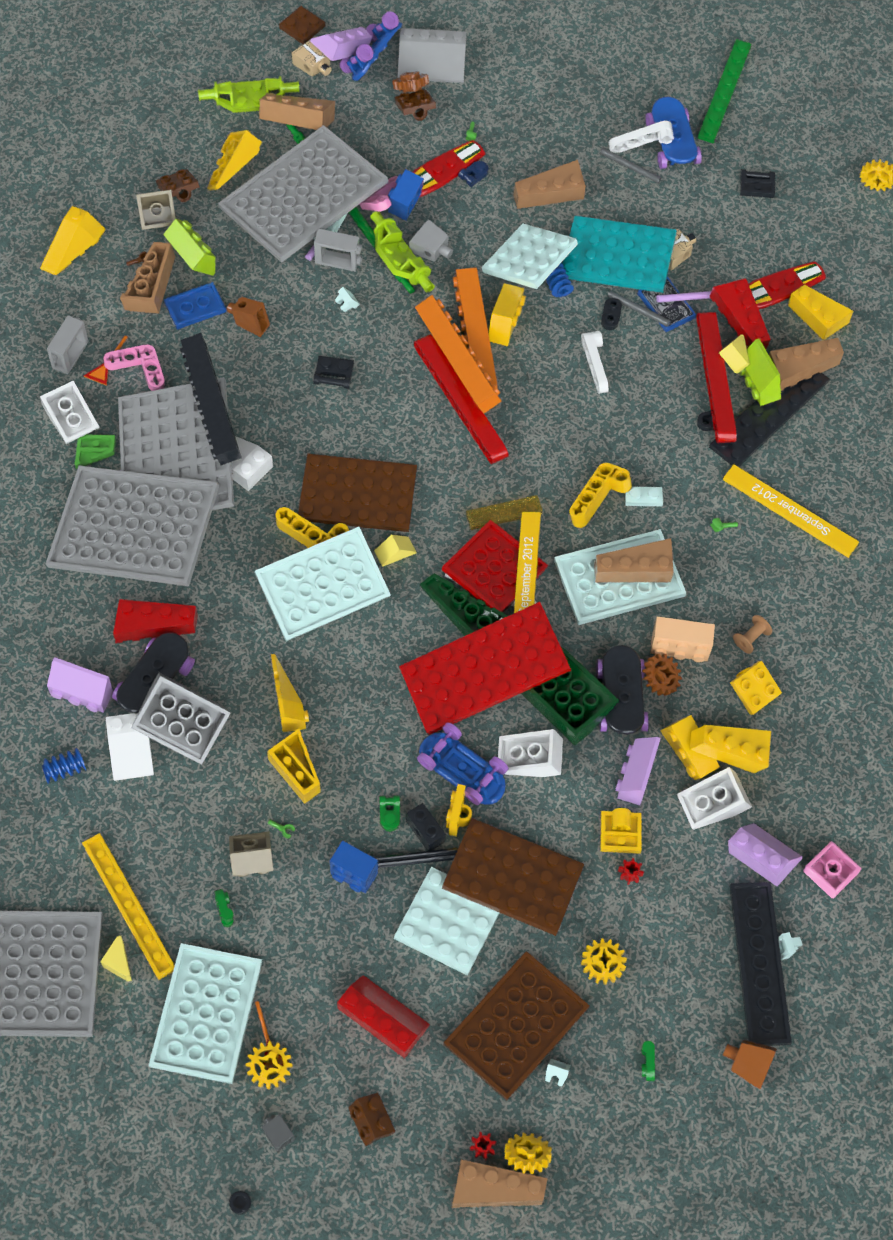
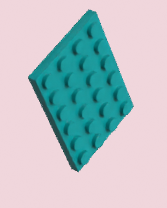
(620, 254)

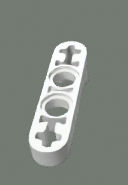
(660, 130)
(590, 343)

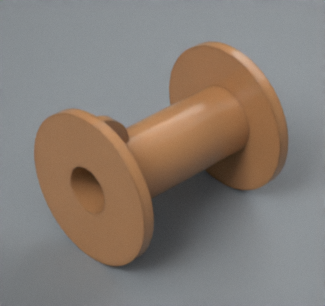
(745, 641)

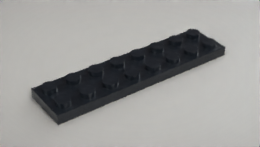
(761, 422)
(760, 964)

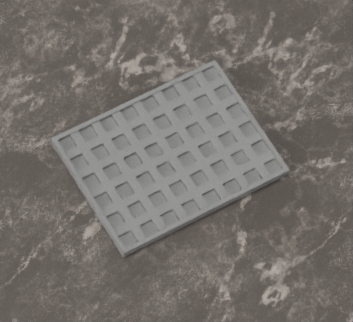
(166, 438)

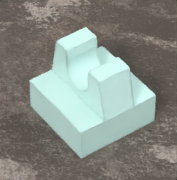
(348, 298)
(788, 945)
(558, 1069)

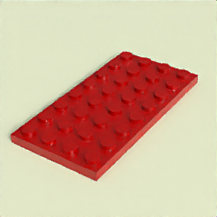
(484, 668)

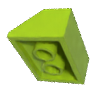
(191, 247)
(761, 375)

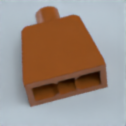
(250, 315)
(751, 1061)

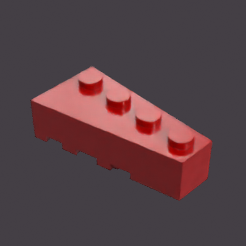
(740, 309)
(151, 619)

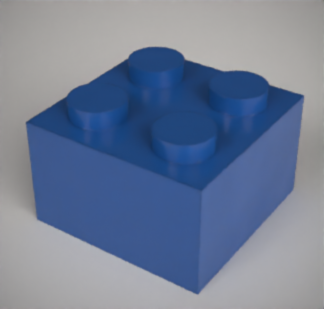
(405, 194)
(353, 867)

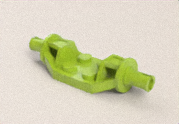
(246, 95)
(397, 253)

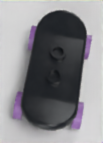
(164, 655)
(623, 677)

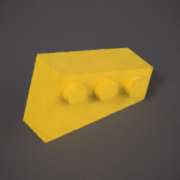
(819, 311)
(506, 314)
(679, 737)
(294, 765)

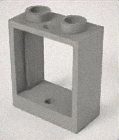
(337, 241)
(67, 344)

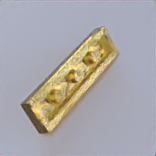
(502, 512)

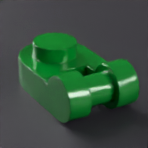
(390, 818)
(226, 914)
(648, 1068)

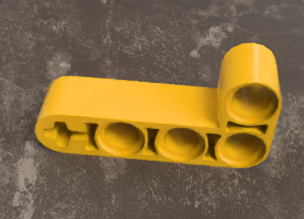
(604, 479)
(289, 520)

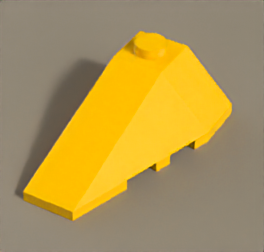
(238, 151)
(74, 236)
(290, 705)

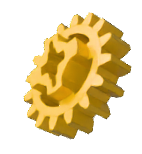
(877, 175)
(612, 960)
(265, 1074)
(528, 1153)

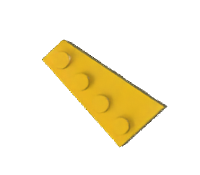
(735, 746)

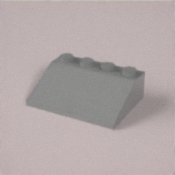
(433, 53)
(180, 718)

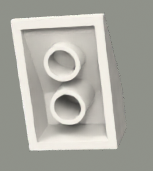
(69, 412)
(252, 465)
(128, 748)
(532, 753)
(714, 799)

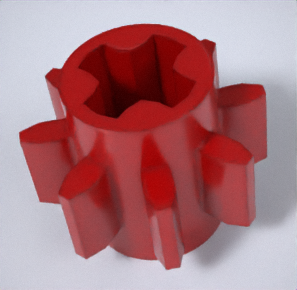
(625, 871)
(486, 1140)

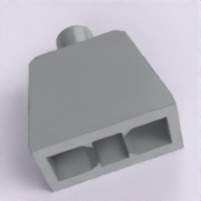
(430, 242)

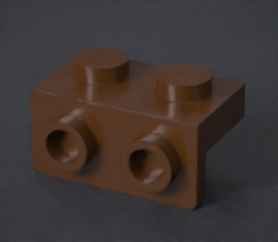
(371, 1118)

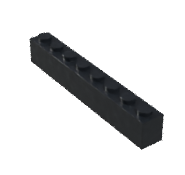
(210, 398)

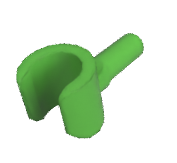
(470, 134)
(717, 525)
(282, 828)

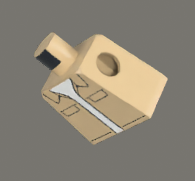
(311, 60)
(682, 248)

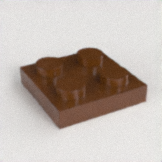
(302, 25)

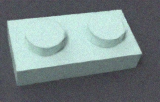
(644, 496)

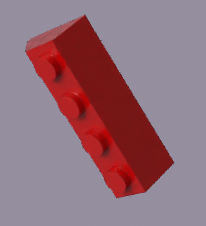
(382, 1015)

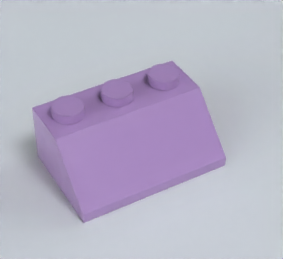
(343, 43)
(79, 685)
(637, 769)
(763, 853)

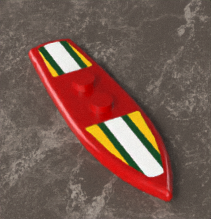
(448, 165)
(780, 285)

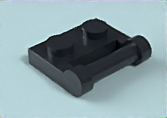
(757, 184)
(334, 367)

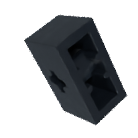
(425, 827)

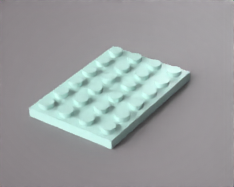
(322, 583)
(605, 599)
(206, 1013)

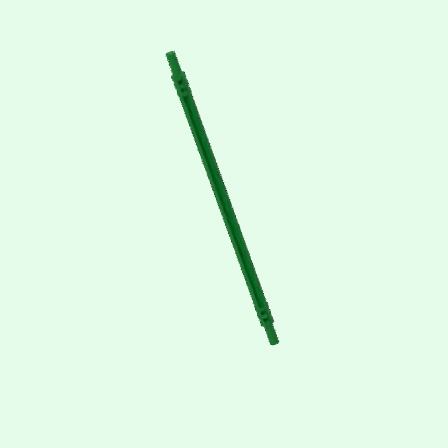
(356, 216)

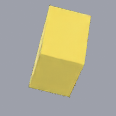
(736, 354)
(394, 549)
(116, 960)

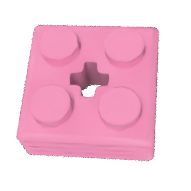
(830, 858)

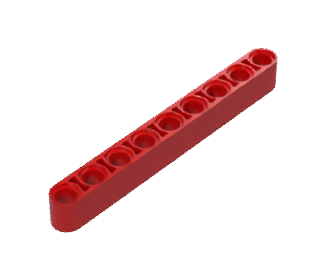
(716, 378)
(460, 399)

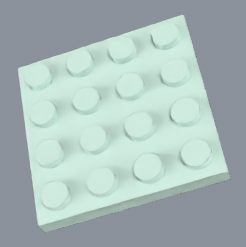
(529, 256)
(445, 924)

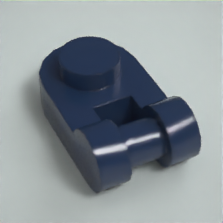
(477, 169)

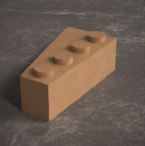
(297, 111)
(551, 187)
(151, 279)
(806, 360)
(636, 564)
(496, 1187)

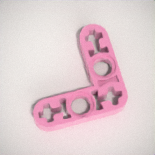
(379, 200)
(144, 360)

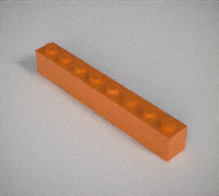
(473, 318)
(458, 354)

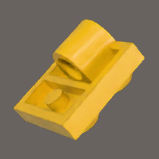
(755, 687)
(456, 808)
(620, 831)

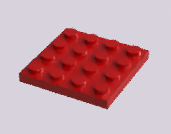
(489, 566)

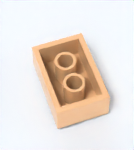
(682, 639)

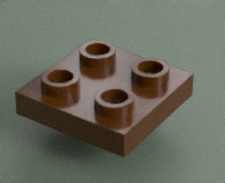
(411, 102)
(176, 182)

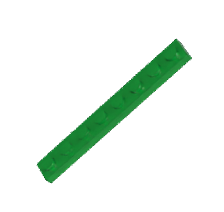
(724, 91)

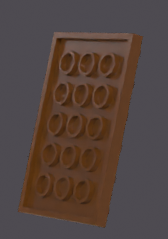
(358, 492)
(513, 876)
(516, 1025)

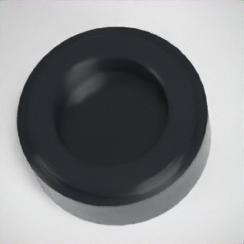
(240, 1202)

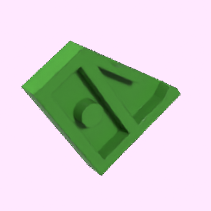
(94, 448)

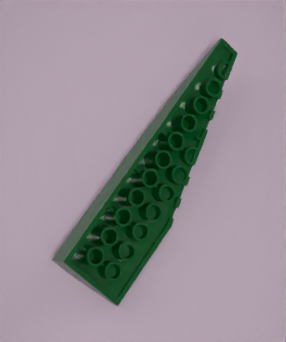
(570, 701)

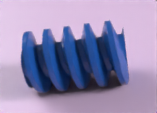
(559, 282)
(63, 765)

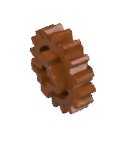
(411, 81)
(662, 674)

